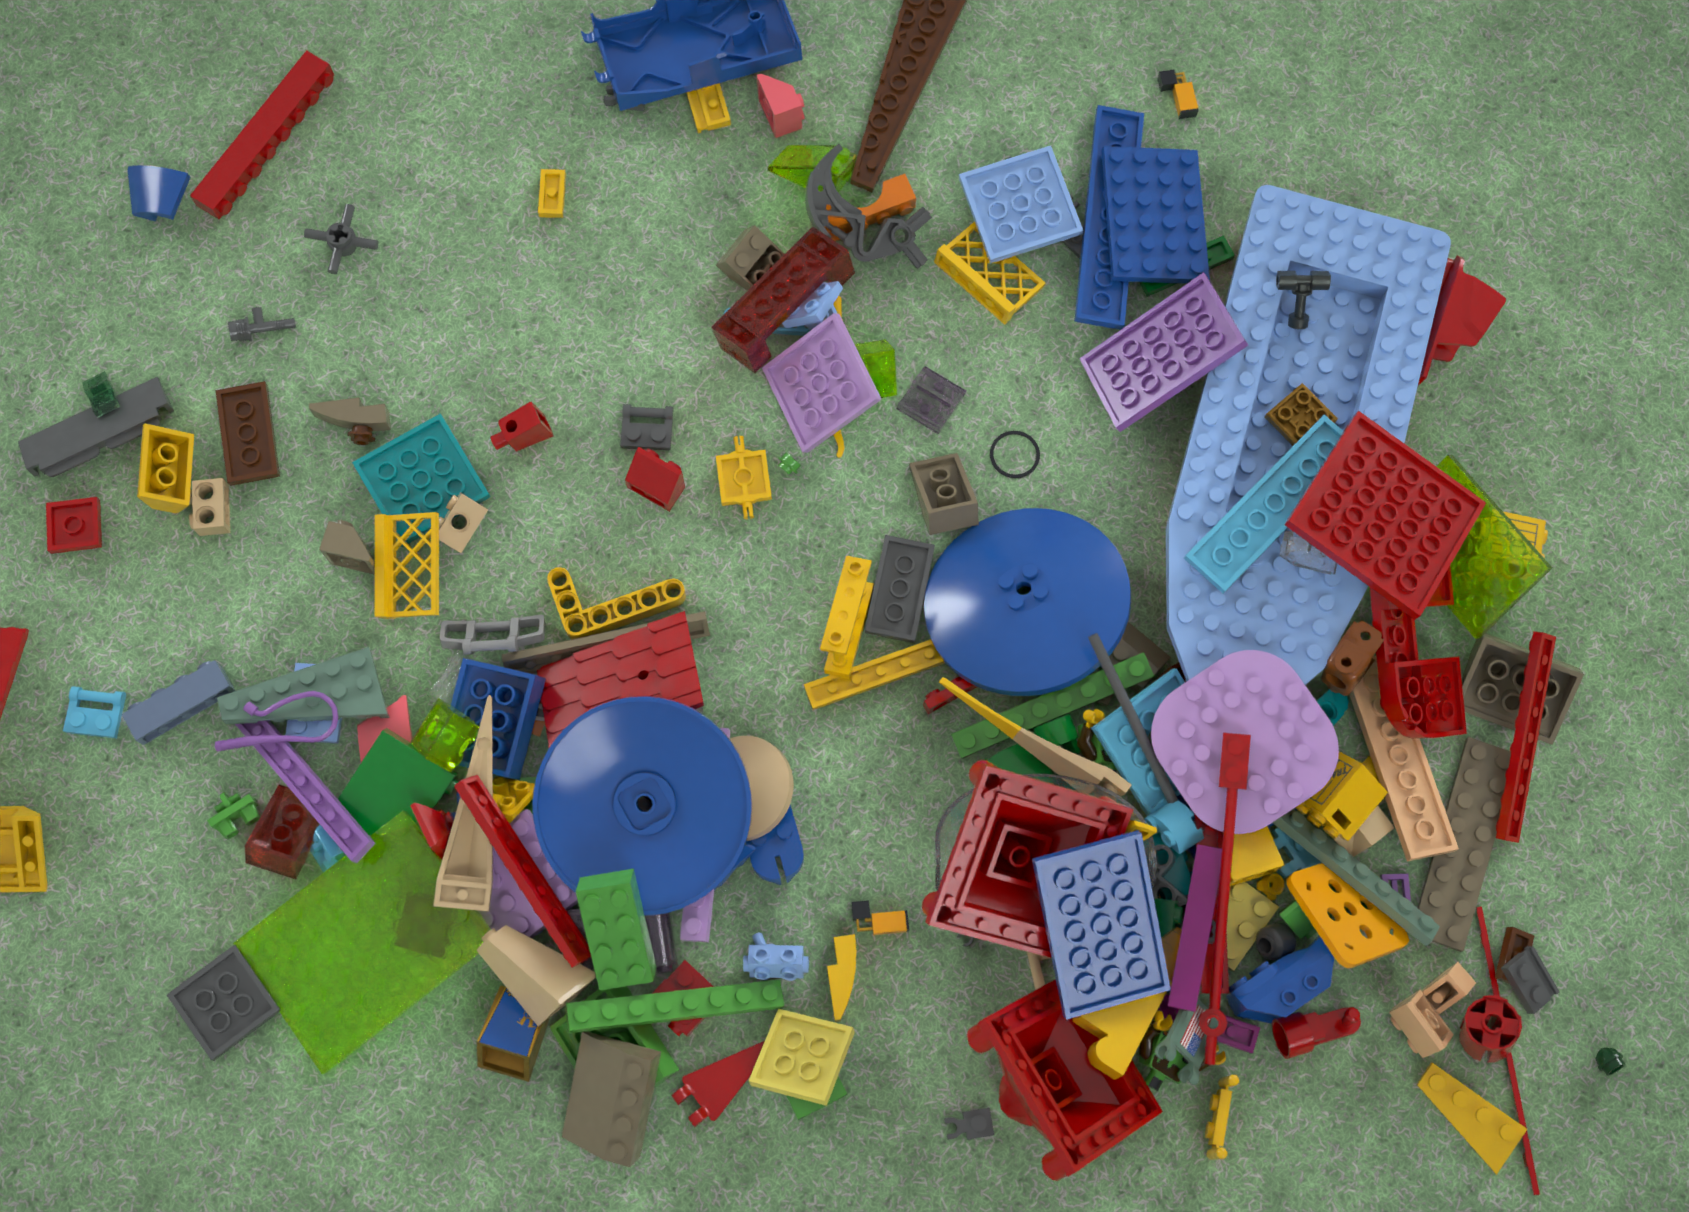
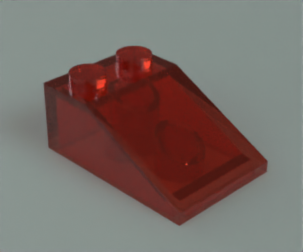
(282, 835)

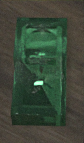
(101, 394)

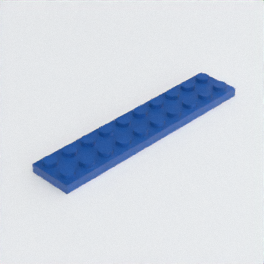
(1098, 298)

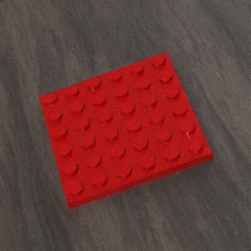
(1386, 515)

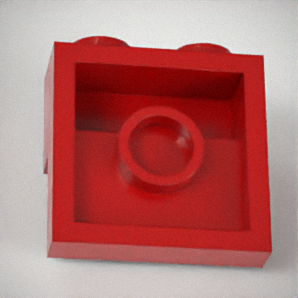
(683, 978)

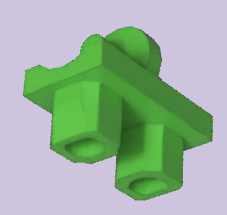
(230, 810)

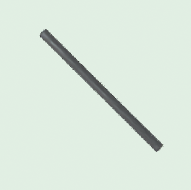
(1132, 718)

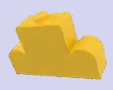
(1119, 1032)

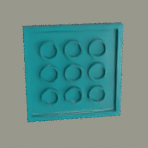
(419, 474)

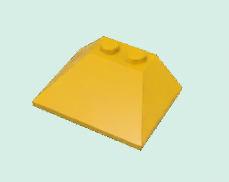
(21, 851)

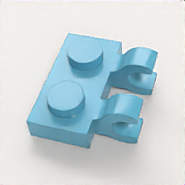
(1299, 856)

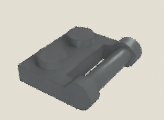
(646, 434)

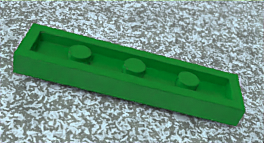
(1218, 254)

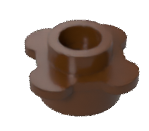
(361, 435)

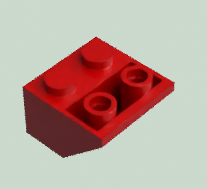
(655, 478)

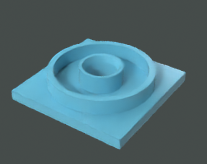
(1124, 749)

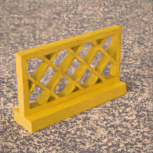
(977, 281)
(386, 565)

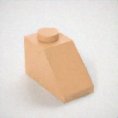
(1449, 987)

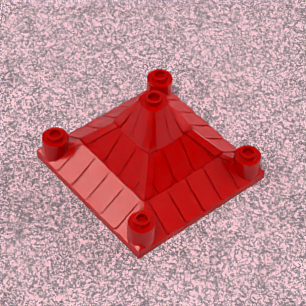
(990, 874)
(1056, 1086)

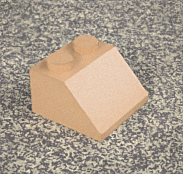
(1421, 1025)

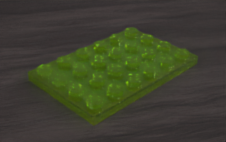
(1492, 565)

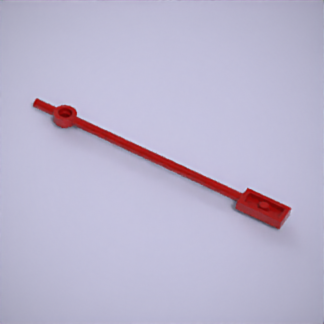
(1233, 777)

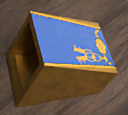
(509, 1038)

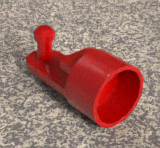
(1300, 1033)

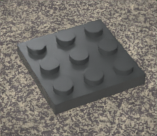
(223, 1002)

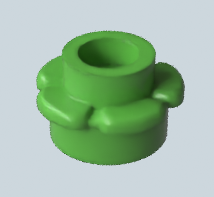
(788, 464)

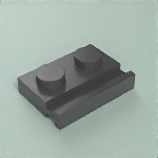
(1530, 980)

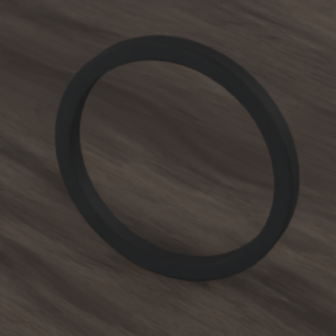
(1014, 475)

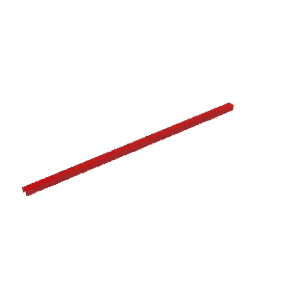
(1528, 1154)

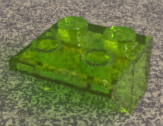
(880, 363)

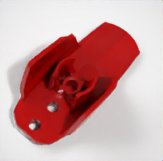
(1461, 315)

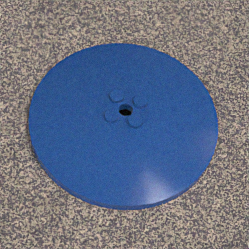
(1032, 639)
(634, 749)

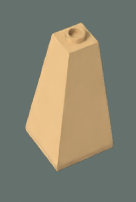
(533, 972)

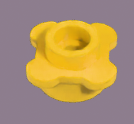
(1276, 888)

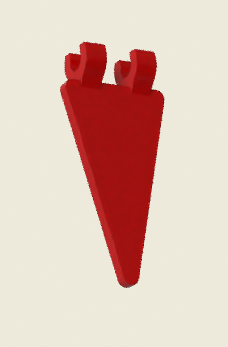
(717, 1083)

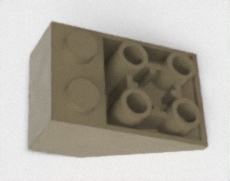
(749, 257)

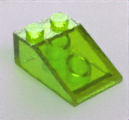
(799, 161)

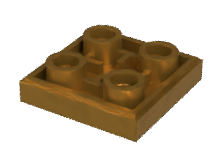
(1298, 414)

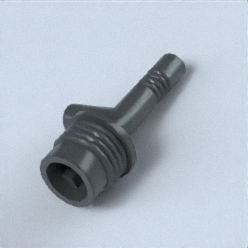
(242, 330)

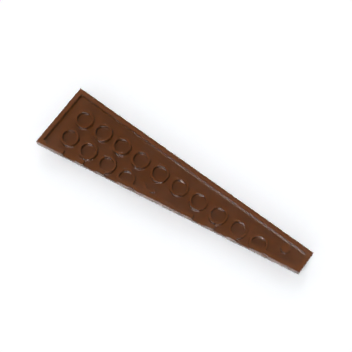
(911, 57)

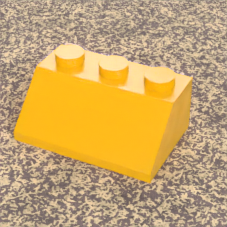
(165, 468)

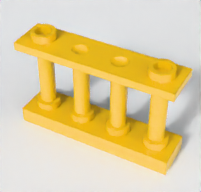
(847, 617)

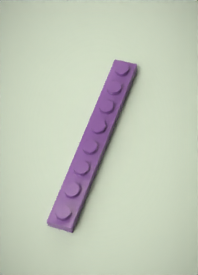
(311, 791)

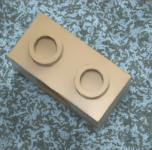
(472, 511)

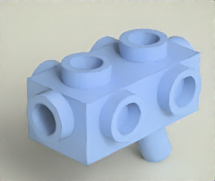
(775, 960)

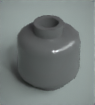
(1275, 941)

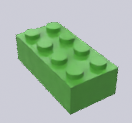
(616, 929)

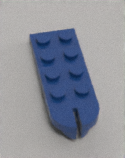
(780, 842)

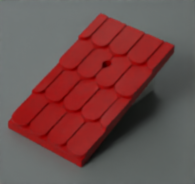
(639, 663)

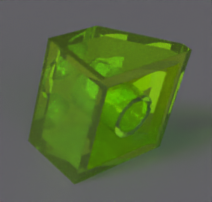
(445, 735)

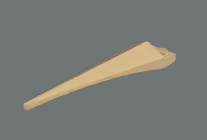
(467, 864)

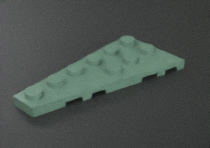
(347, 680)

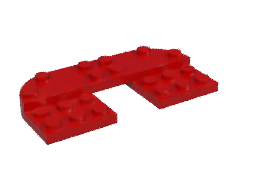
(1417, 694)

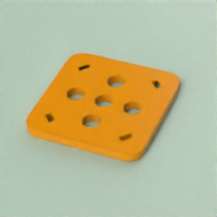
(1343, 936)

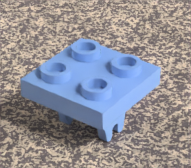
(815, 307)

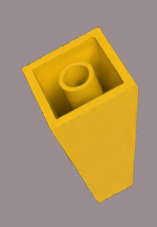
(1254, 856)

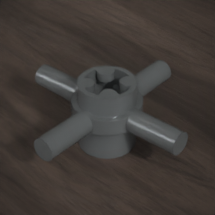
(348, 239)

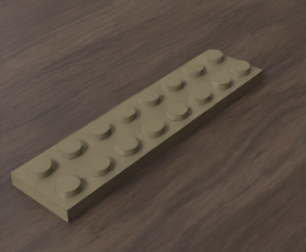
(1473, 811)

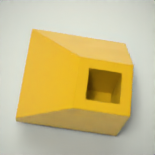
(512, 796)

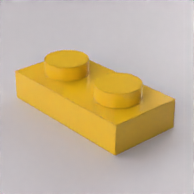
(552, 193)

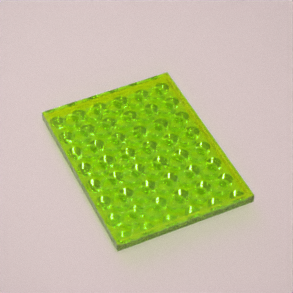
(361, 944)

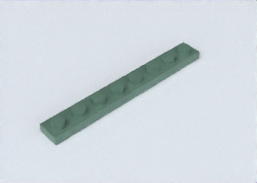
(1358, 876)

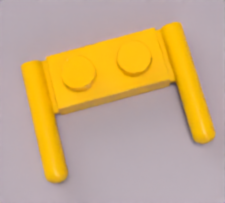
(1220, 1106)

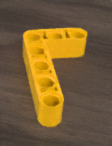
(610, 608)

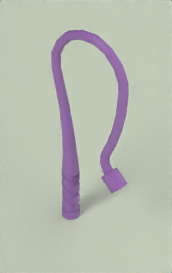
(252, 710)

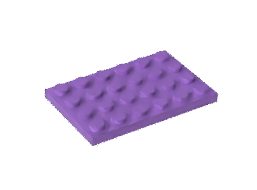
(1163, 352)

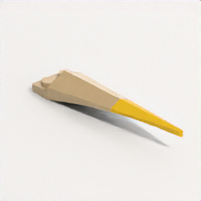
(1055, 757)

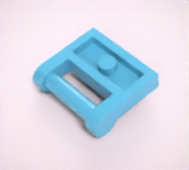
(94, 721)

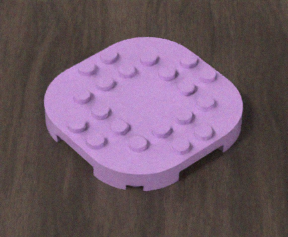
(1256, 696)

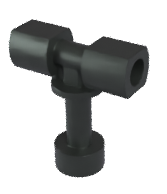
(1301, 287)

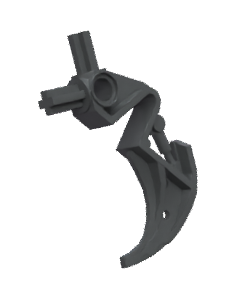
(884, 240)

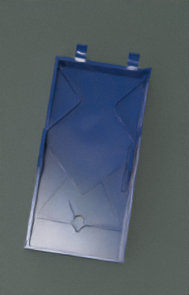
(691, 46)

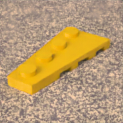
(1478, 1121)

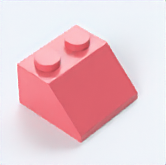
(780, 105)

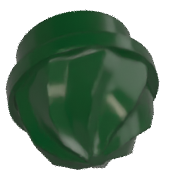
(1609, 1060)

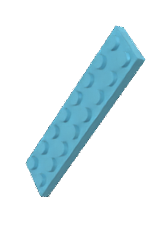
(1263, 510)

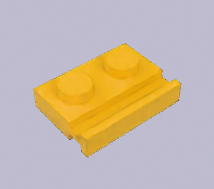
(708, 108)

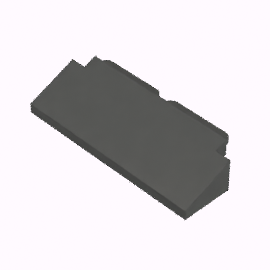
(83, 435)

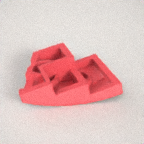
(372, 727)

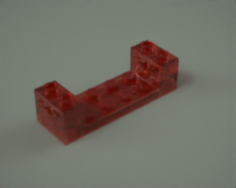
(778, 294)

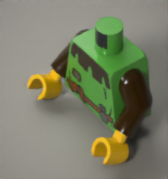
(1089, 743)
(1163, 1068)

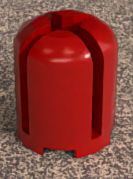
(1503, 1030)

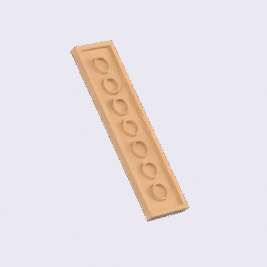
(1404, 775)

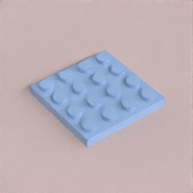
(1020, 204)

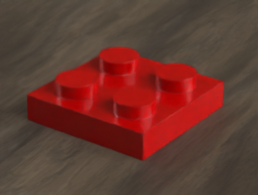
(73, 525)

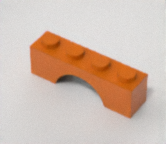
(895, 199)

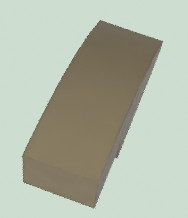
(352, 412)

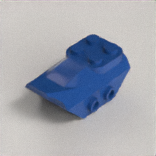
(1284, 985)

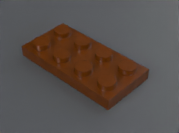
(247, 433)

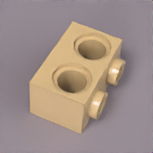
(215, 506)

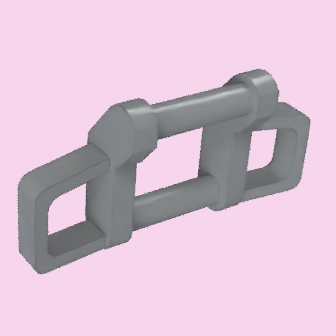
(512, 643)

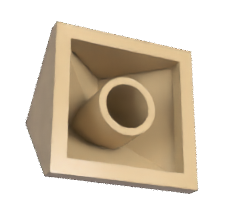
(1370, 832)

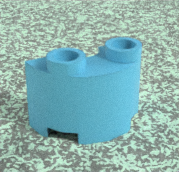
(1175, 826)
(325, 849)

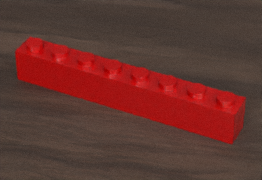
(263, 135)

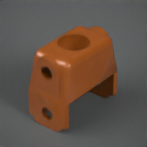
(1351, 658)

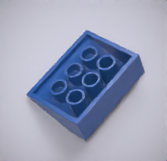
(514, 710)

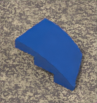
(156, 191)

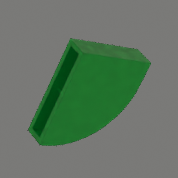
(392, 780)

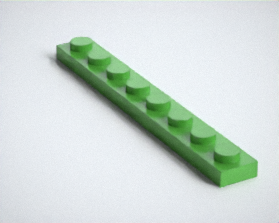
(1053, 705)
(673, 1006)

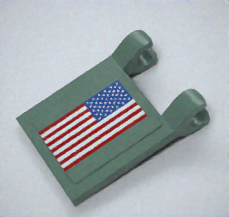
(1188, 1040)

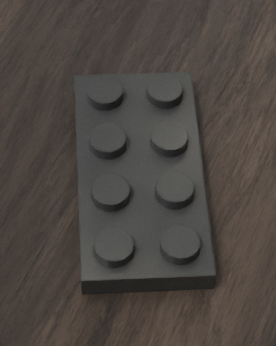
(899, 589)

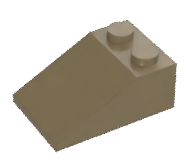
(944, 494)

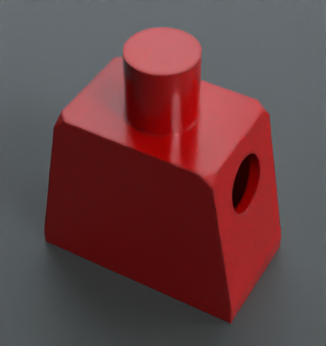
(522, 428)

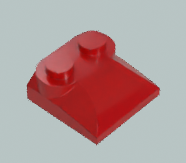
(435, 826)

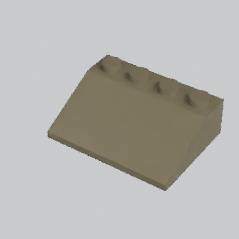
(1497, 677)
(611, 1098)

